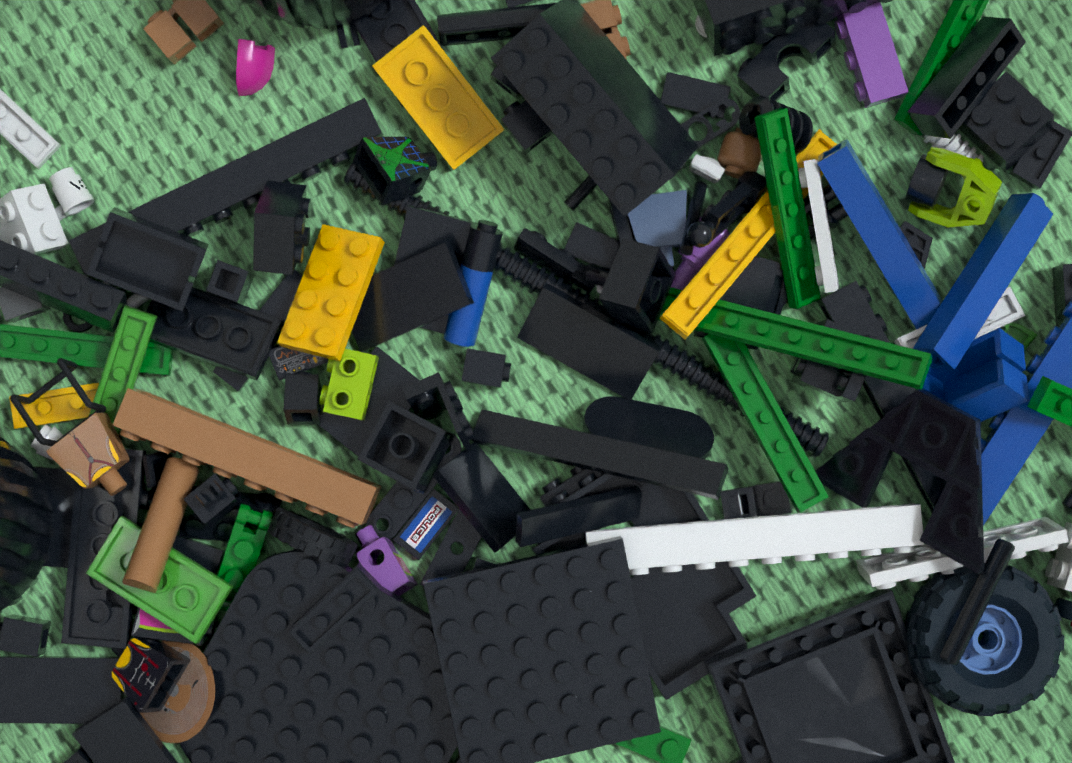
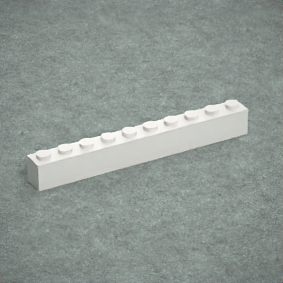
(768, 538)

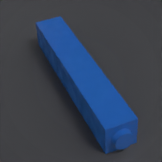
(880, 232)
(984, 280)

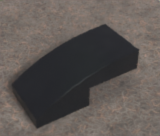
(755, 501)

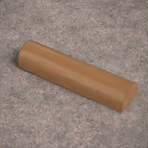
(161, 525)

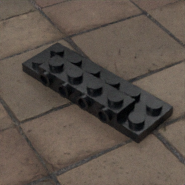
(92, 610)

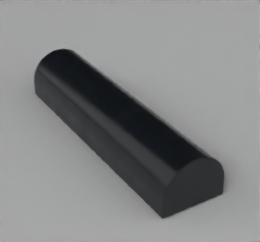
(486, 24)

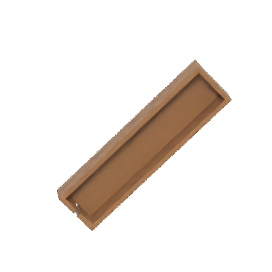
(246, 455)

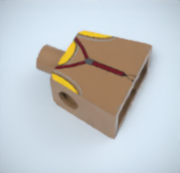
(92, 454)

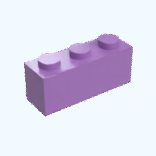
(871, 55)

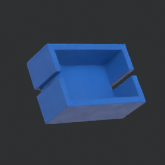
(985, 379)

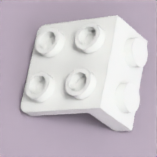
(30, 220)

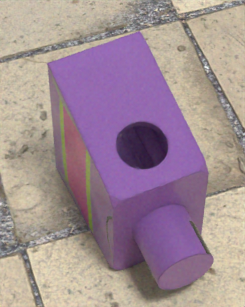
(392, 572)

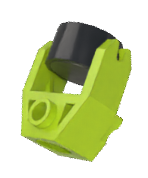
(975, 198)

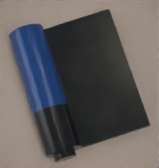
(476, 252)

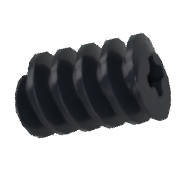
(799, 121)

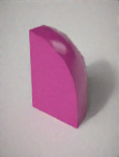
(253, 66)

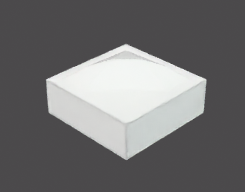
(707, 168)

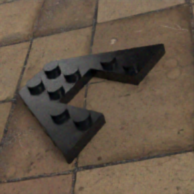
(938, 440)

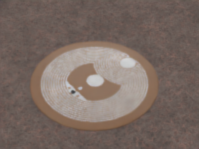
(186, 707)

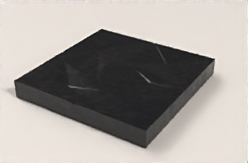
(830, 691)

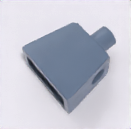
(660, 221)

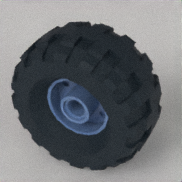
(1010, 660)

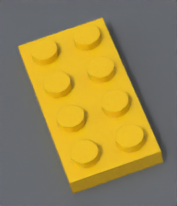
(438, 97)
(331, 292)

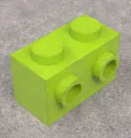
(349, 384)

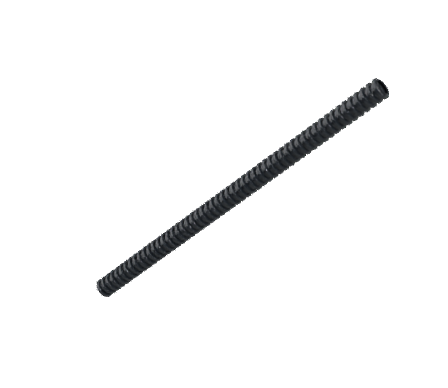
(669, 356)

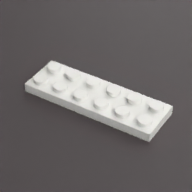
(888, 568)

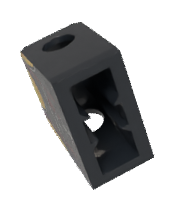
(148, 672)

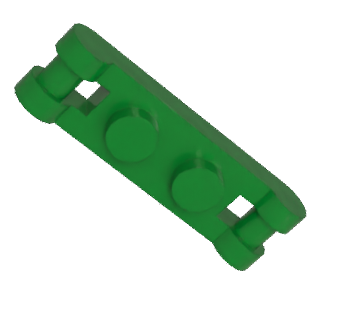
(243, 548)

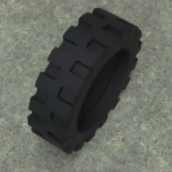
(311, 537)

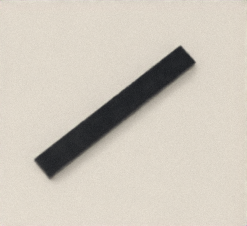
(601, 454)

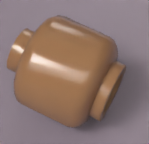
(739, 154)

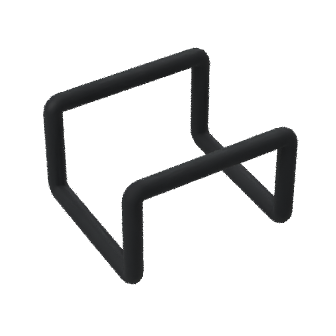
(67, 368)

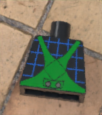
(393, 166)

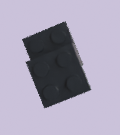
(828, 379)

